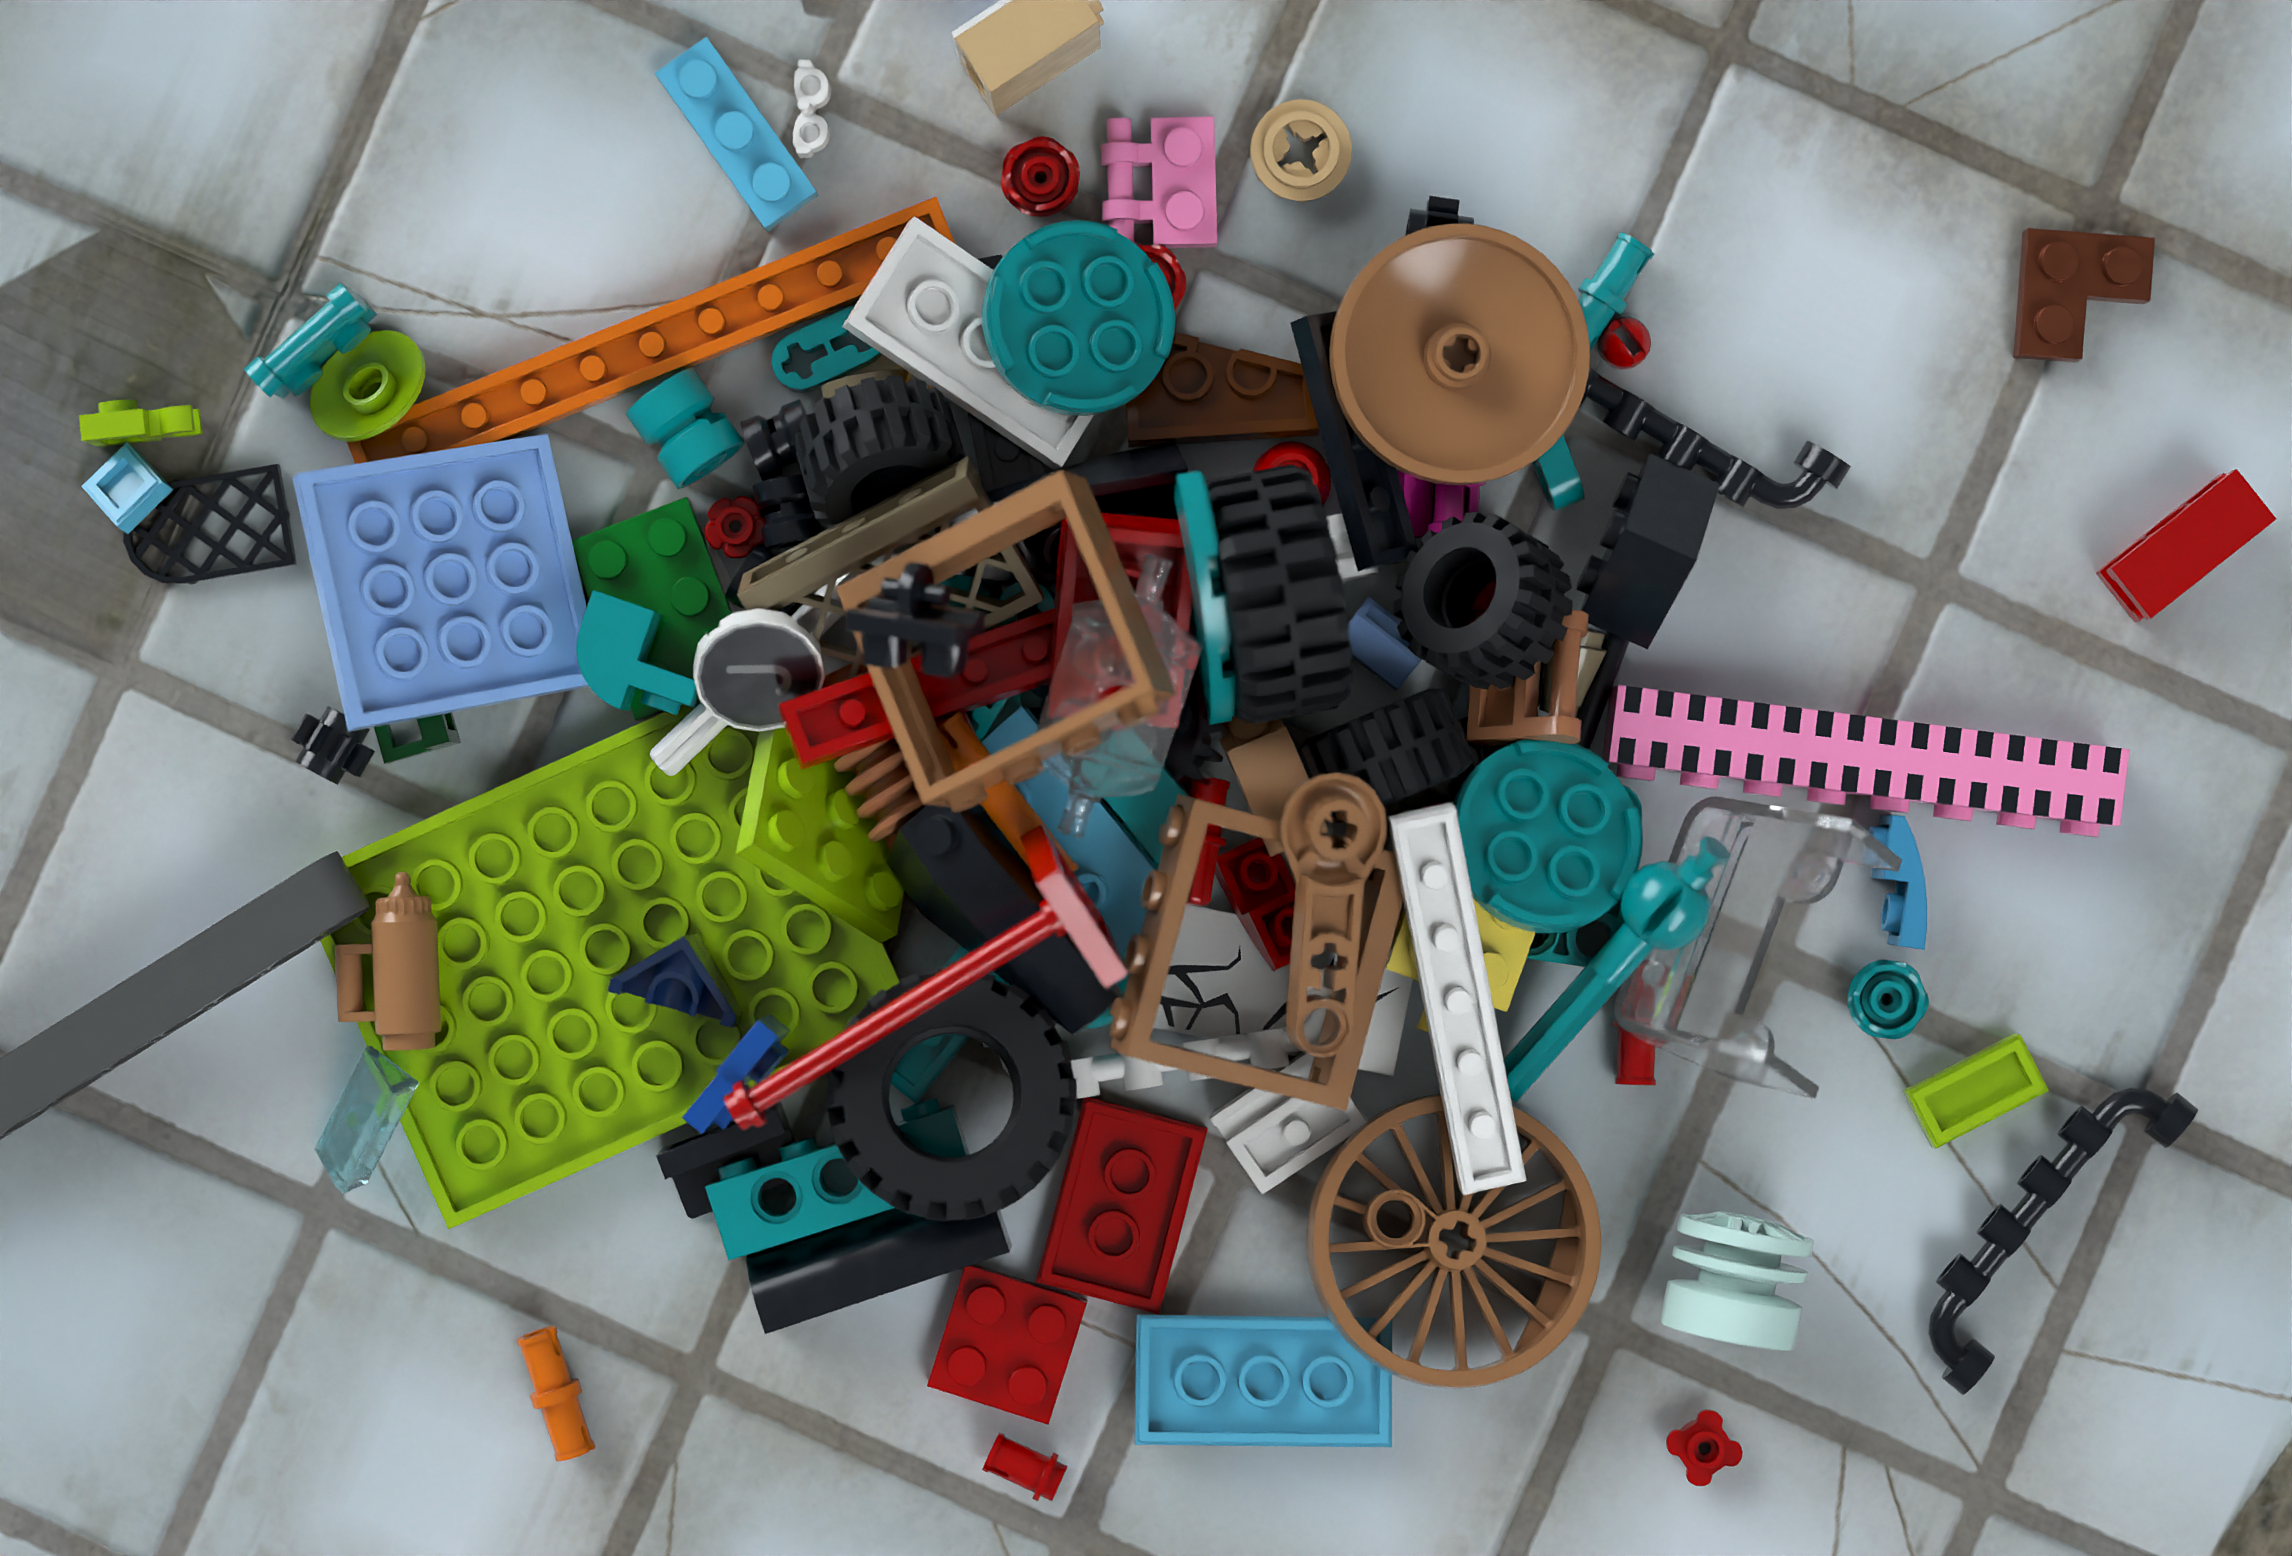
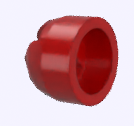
(1615, 351)

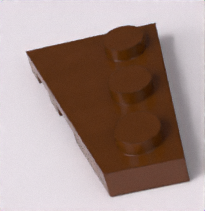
(1220, 397)

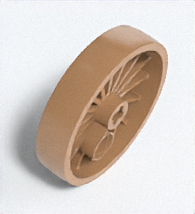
(1566, 1281)

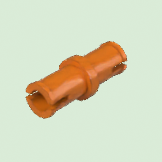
(556, 1393)

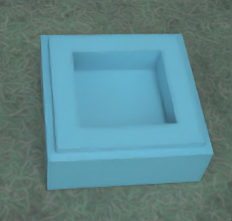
(127, 488)

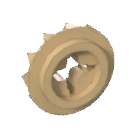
(1307, 122)

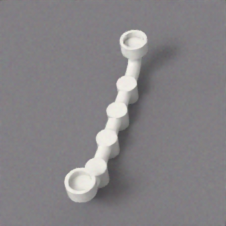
(1263, 1048)

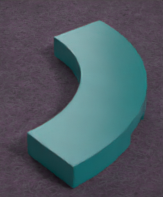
(1208, 600)

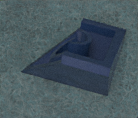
(682, 979)

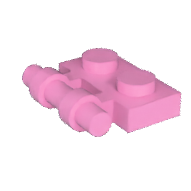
(1182, 180)

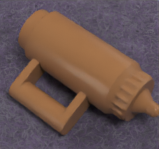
(403, 971)

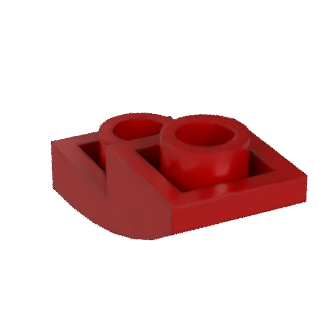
(1261, 897)

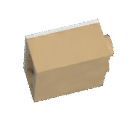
(1025, 45)

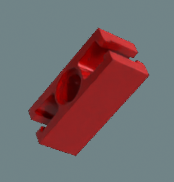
(2186, 545)

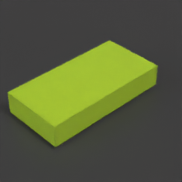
(1975, 1090)

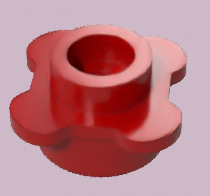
(1708, 1429)

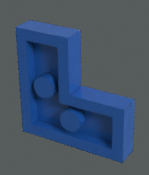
(751, 1059)

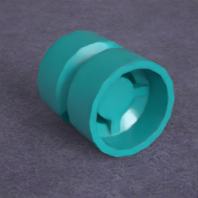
(685, 428)

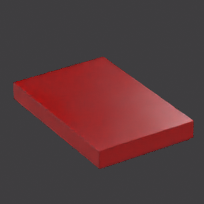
(1121, 1204)

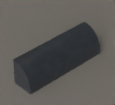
(864, 1262)

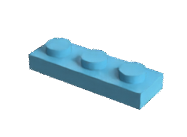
(736, 134)

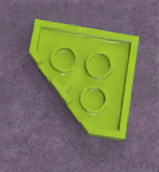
(812, 840)

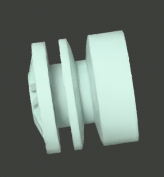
(1737, 1281)

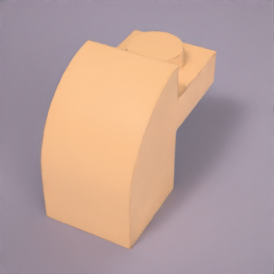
(1265, 768)

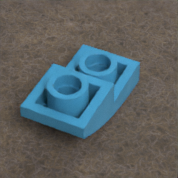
(1906, 910)

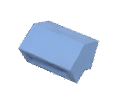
(1379, 645)

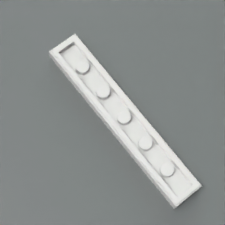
(1456, 998)

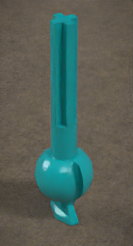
(1662, 910)

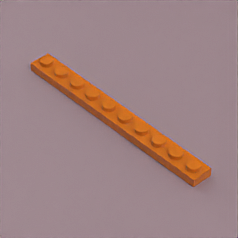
(650, 344)

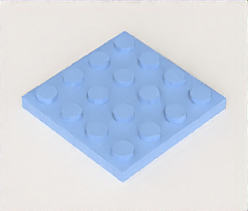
(444, 579)

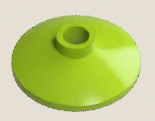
(368, 386)

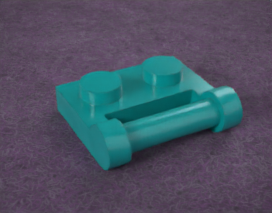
(297, 361)

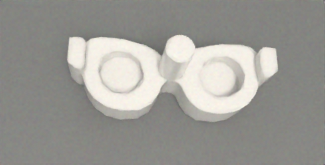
(812, 92)

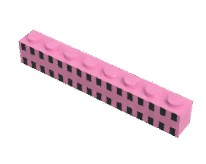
(1865, 757)

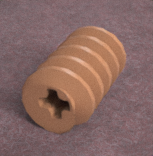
(887, 785)

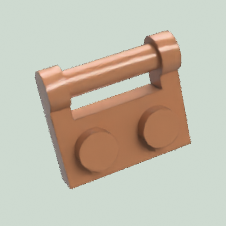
(1511, 712)

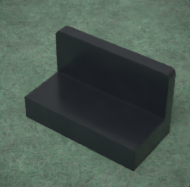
(696, 1159)

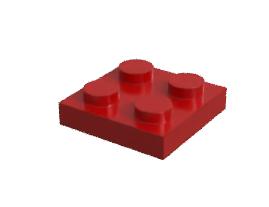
(1007, 1343)

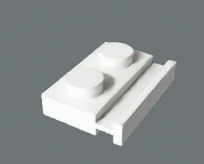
(1281, 1133)

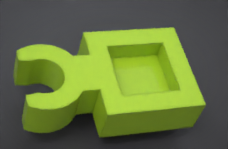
(123, 422)

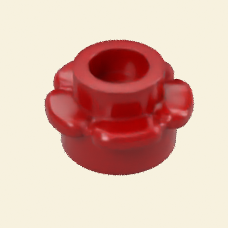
(718, 529)

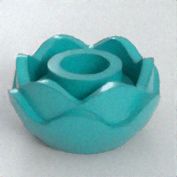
(1907, 1004)

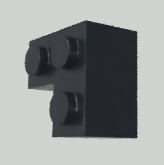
(1647, 549)

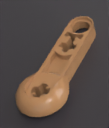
(1328, 897)

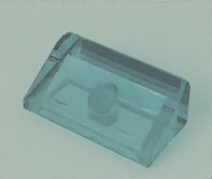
(364, 1120)

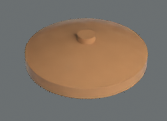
(1459, 354)

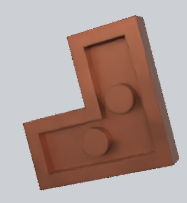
(2064, 272)

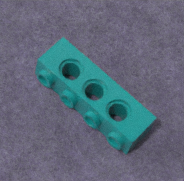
(751, 1226)

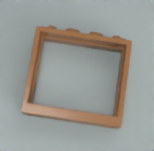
(966, 545)
(1151, 953)

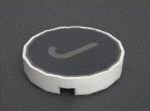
(755, 665)

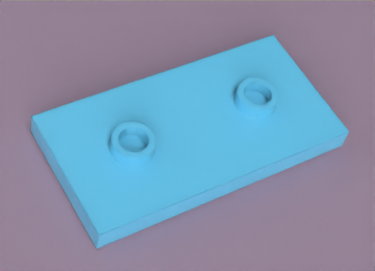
(1108, 856)
(1257, 1383)

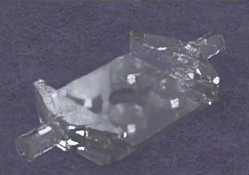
(1090, 662)

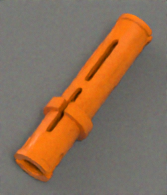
(1004, 801)

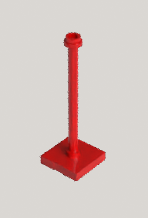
(1062, 911)

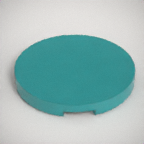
(1078, 318)
(1547, 835)

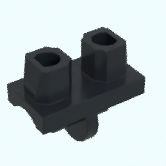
(915, 611)

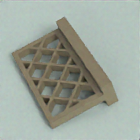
(877, 533)

